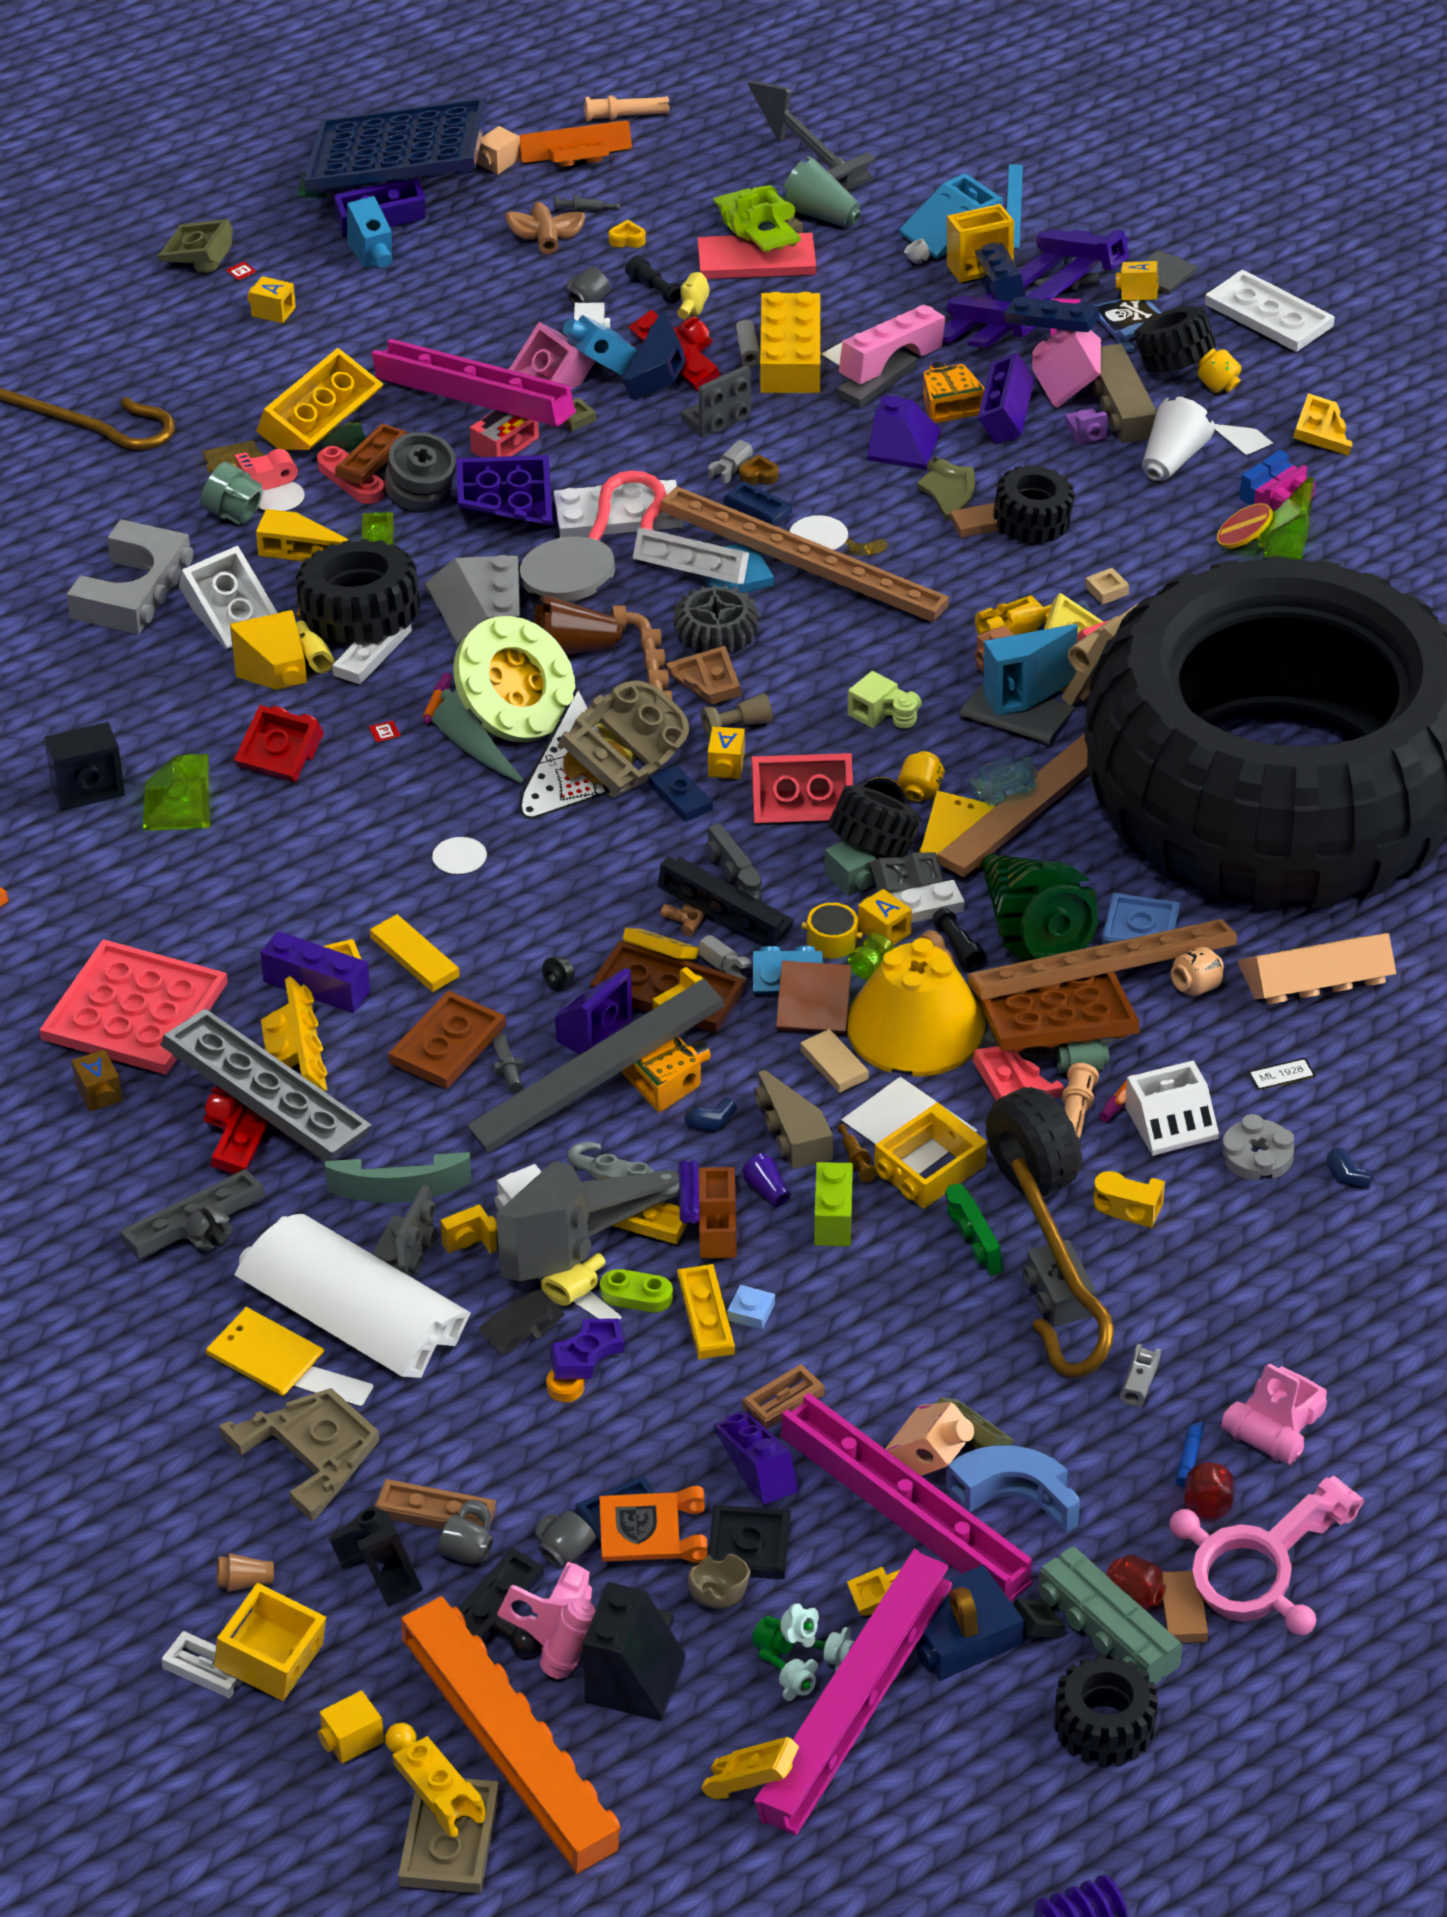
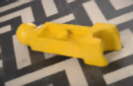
(434, 1778)

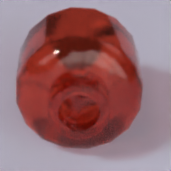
(1209, 1490)
(1138, 1579)

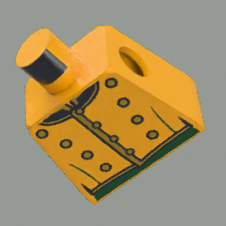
(951, 392)
(668, 1072)

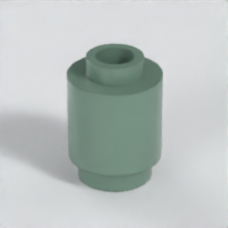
(1076, 1052)

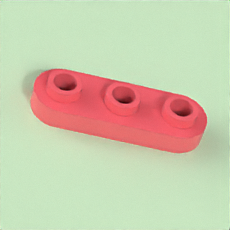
(368, 493)

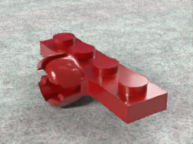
(693, 339)
(241, 1133)

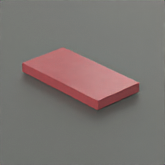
(740, 258)

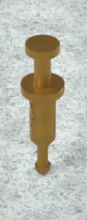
(857, 1156)

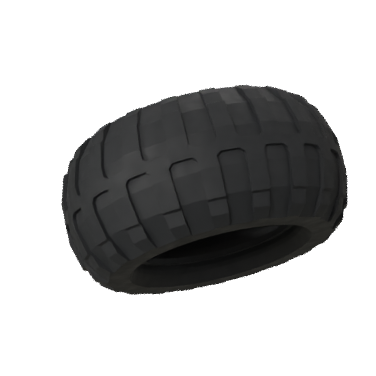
(1260, 815)

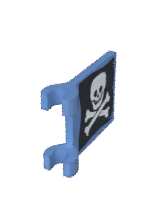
(1124, 317)

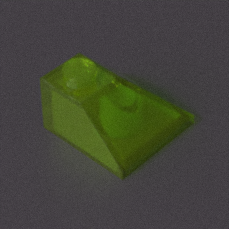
(1290, 525)
(179, 794)

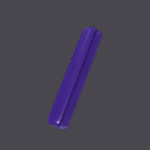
(688, 1192)

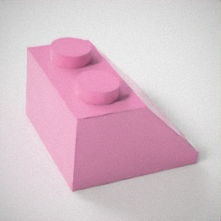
(552, 357)
(1067, 363)

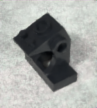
(375, 1540)

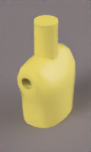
(693, 295)
(315, 649)
(575, 1283)

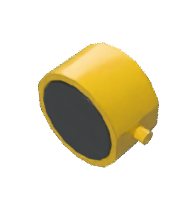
(832, 930)

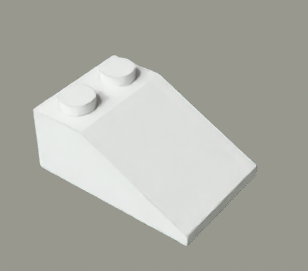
(224, 593)

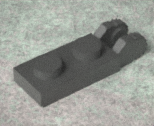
(733, 861)

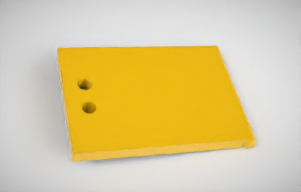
(950, 819)
(264, 1351)

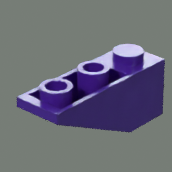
(758, 1456)

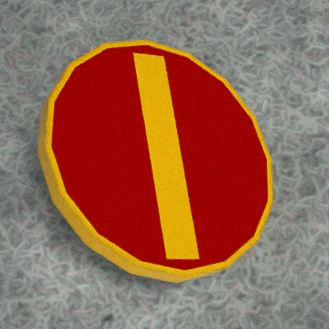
(1245, 526)

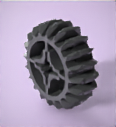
(716, 619)

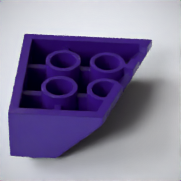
(506, 486)

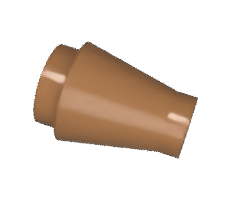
(243, 1572)

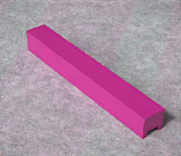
(474, 382)
(904, 1495)
(855, 1691)

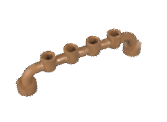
(649, 641)

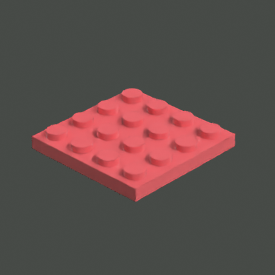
(129, 1002)

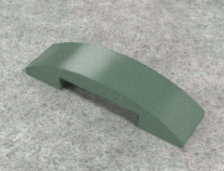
(398, 1183)

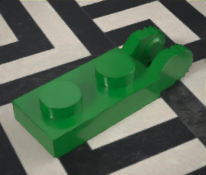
(973, 1226)

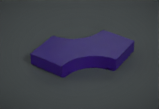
(579, 1354)

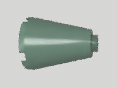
(820, 195)

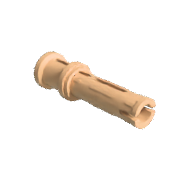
(613, 107)
(1078, 1094)

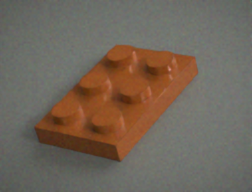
(447, 1039)

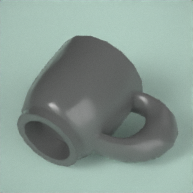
(588, 287)
(563, 1538)
(465, 1539)

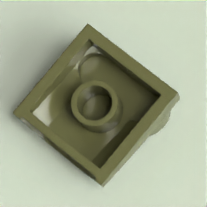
(199, 245)

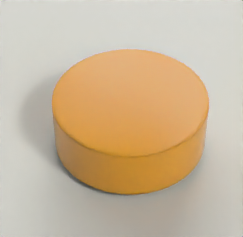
(564, 1389)

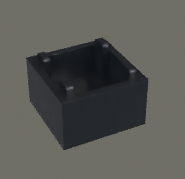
(84, 766)

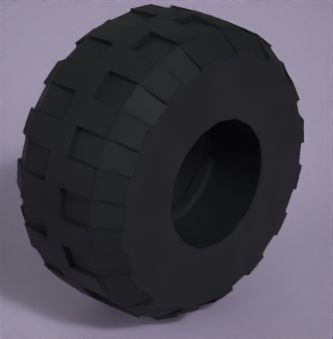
(1037, 1129)

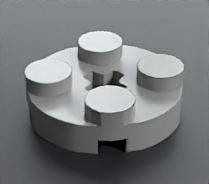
(1261, 1133)

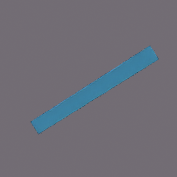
(1014, 199)

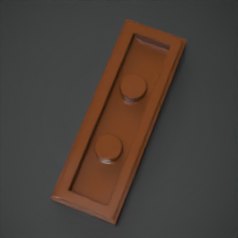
(368, 455)

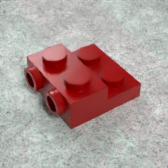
(279, 743)

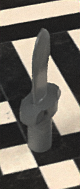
(1087, 279)
(508, 1065)

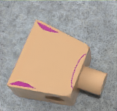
(938, 1433)

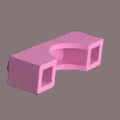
(867, 352)

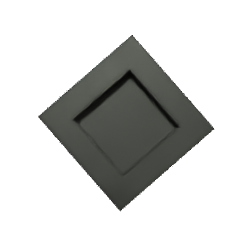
(1038, 1618)

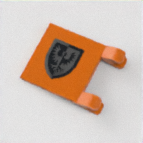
(649, 1527)

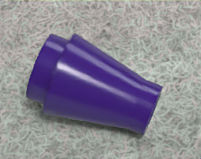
(765, 1178)

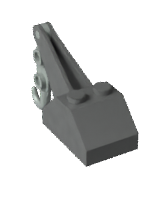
(551, 1218)

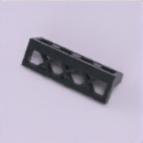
(723, 901)

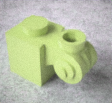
(879, 697)

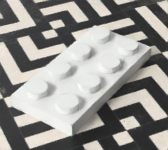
(1269, 310)
(579, 508)

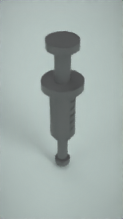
(583, 204)

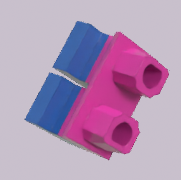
(1272, 481)

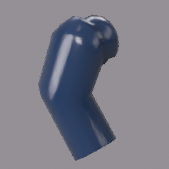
(710, 1118)
(1345, 1171)

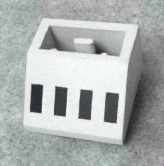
(1171, 1107)

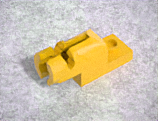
(1017, 616)

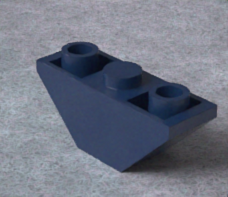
(656, 360)

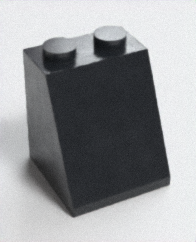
(630, 1655)

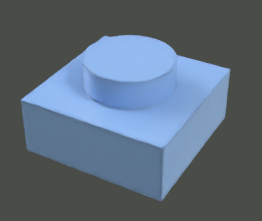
(751, 1307)

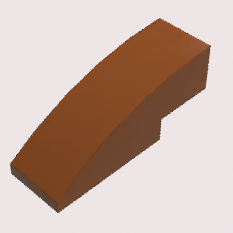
(717, 1212)

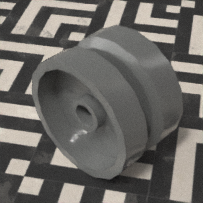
(420, 471)

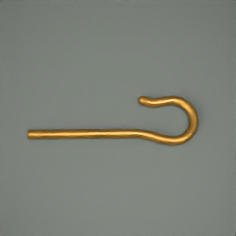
(99, 426)
(1074, 1282)

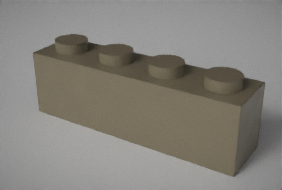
(1123, 396)

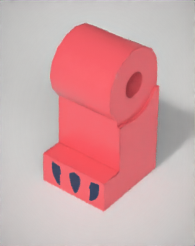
(269, 468)

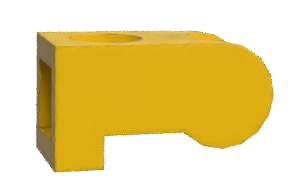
(1128, 1198)

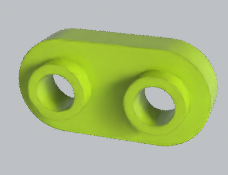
(636, 1290)

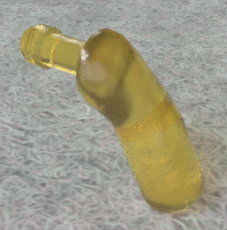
(867, 548)

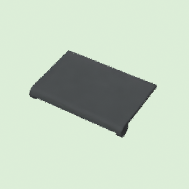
(1037, 722)

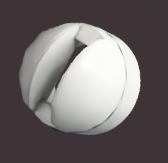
(917, 250)

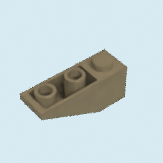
(798, 1124)

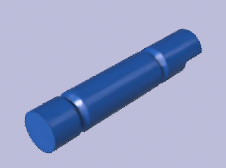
(1189, 1451)

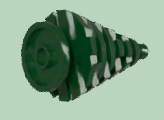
(1040, 905)

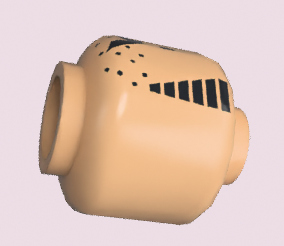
(1197, 971)

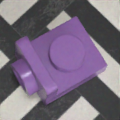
(1087, 425)

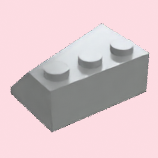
(475, 591)

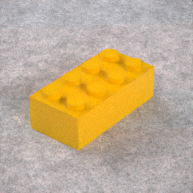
(790, 343)

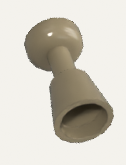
(749, 712)

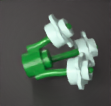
(798, 1626)

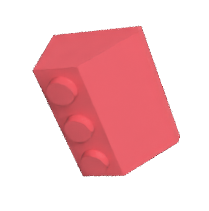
(798, 786)

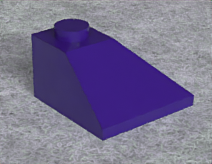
(902, 434)
(596, 1014)

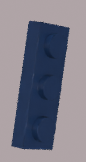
(1052, 314)

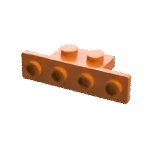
(575, 143)

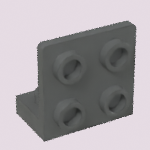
(720, 403)
(409, 1237)

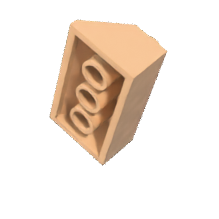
(1318, 967)

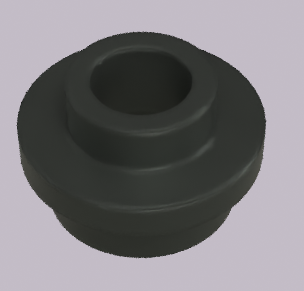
(557, 972)

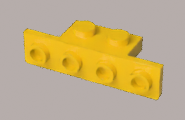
(293, 1036)

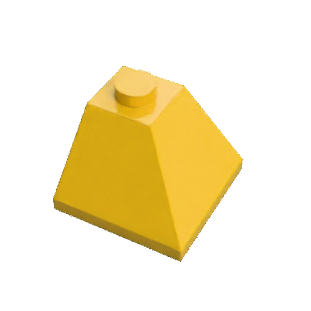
(269, 651)

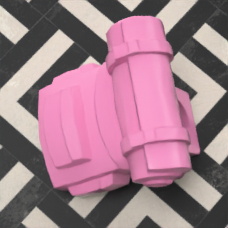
(1276, 1413)
(560, 1619)

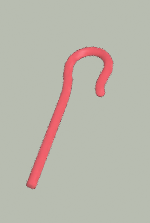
(617, 480)

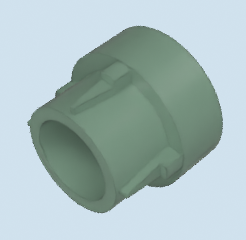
(231, 494)

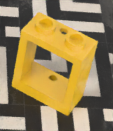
(946, 1130)

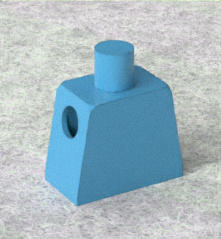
(369, 245)
(599, 343)

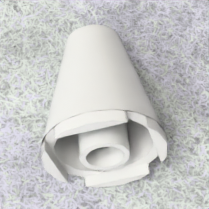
(1175, 437)

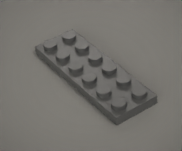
(266, 1085)

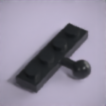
(484, 1602)

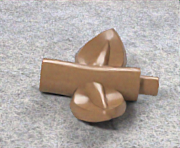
(544, 227)

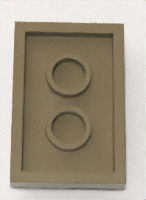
(446, 1862)

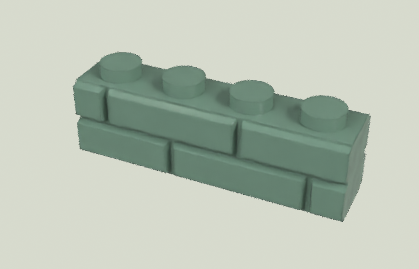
(1108, 1614)

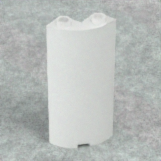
(351, 1294)

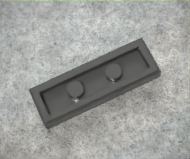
(895, 368)

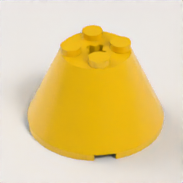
(916, 1013)

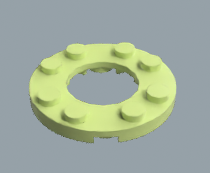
(479, 695)

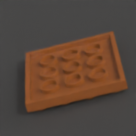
(1061, 1014)

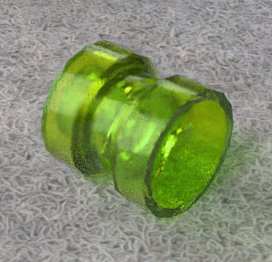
(868, 957)

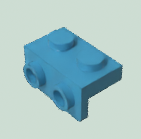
(768, 965)

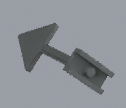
(774, 104)

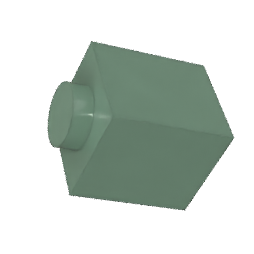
(849, 867)

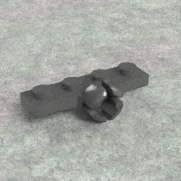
(195, 1218)

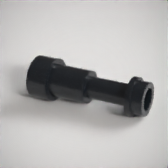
(640, 270)
(969, 953)

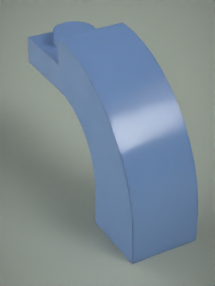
(1014, 1472)

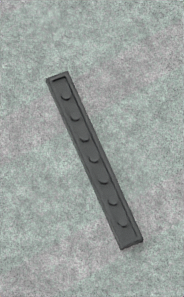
(595, 1065)

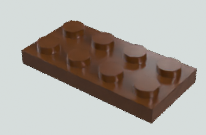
(657, 973)

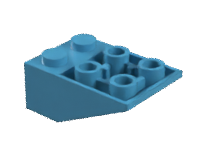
(951, 197)
(1027, 668)

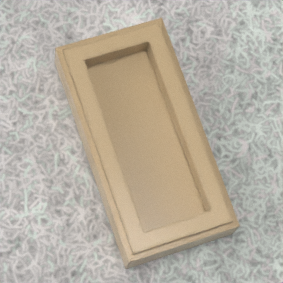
(834, 1060)

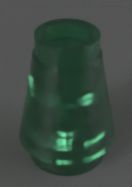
(345, 437)

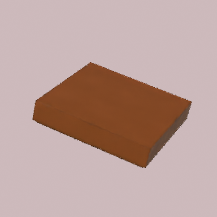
(813, 997)

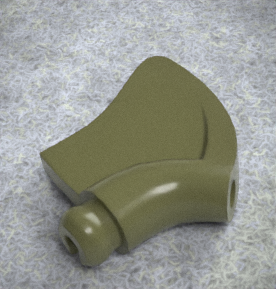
(948, 485)

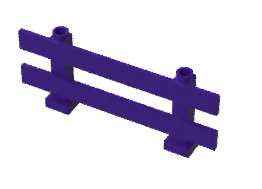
(1055, 246)

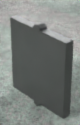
(1171, 270)

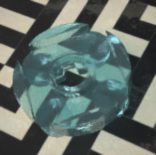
(1003, 779)

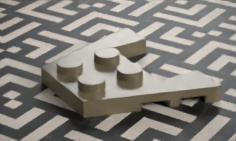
(319, 1432)

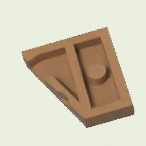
(707, 675)

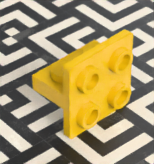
(515, 678)

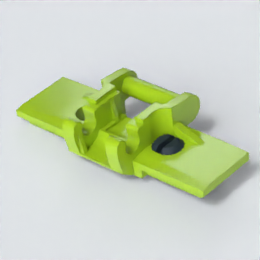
(759, 217)

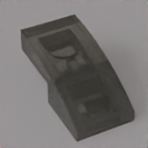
(518, 1320)

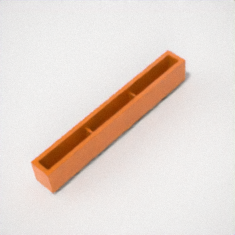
(511, 1734)

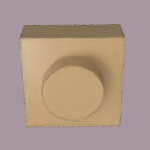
(1107, 586)

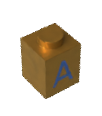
(97, 1080)

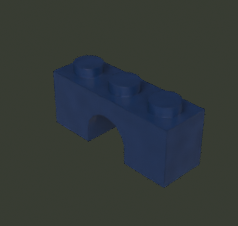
(999, 272)

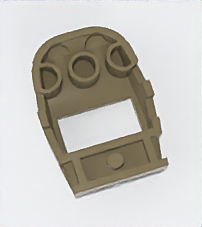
(641, 720)

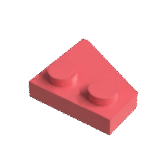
(1009, 1072)

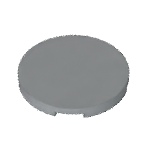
(567, 568)

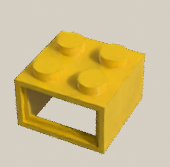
(972, 231)
(271, 1643)

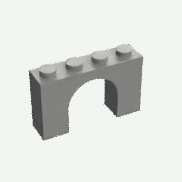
(132, 603)

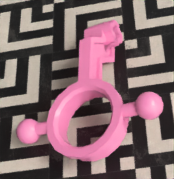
(1315, 1513)

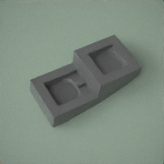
(906, 872)

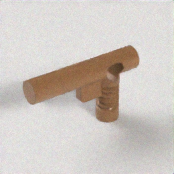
(688, 916)

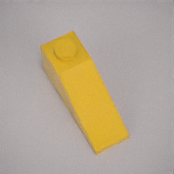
(292, 536)

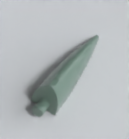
(465, 731)

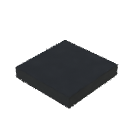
(753, 1535)

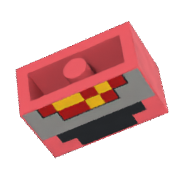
(502, 434)

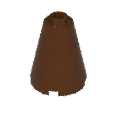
(577, 627)

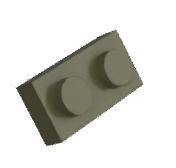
(984, 1432)

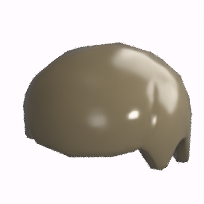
(719, 1582)

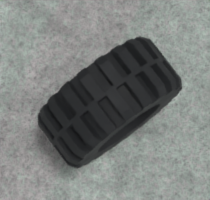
(358, 591)

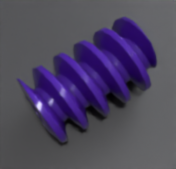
(1091, 1900)

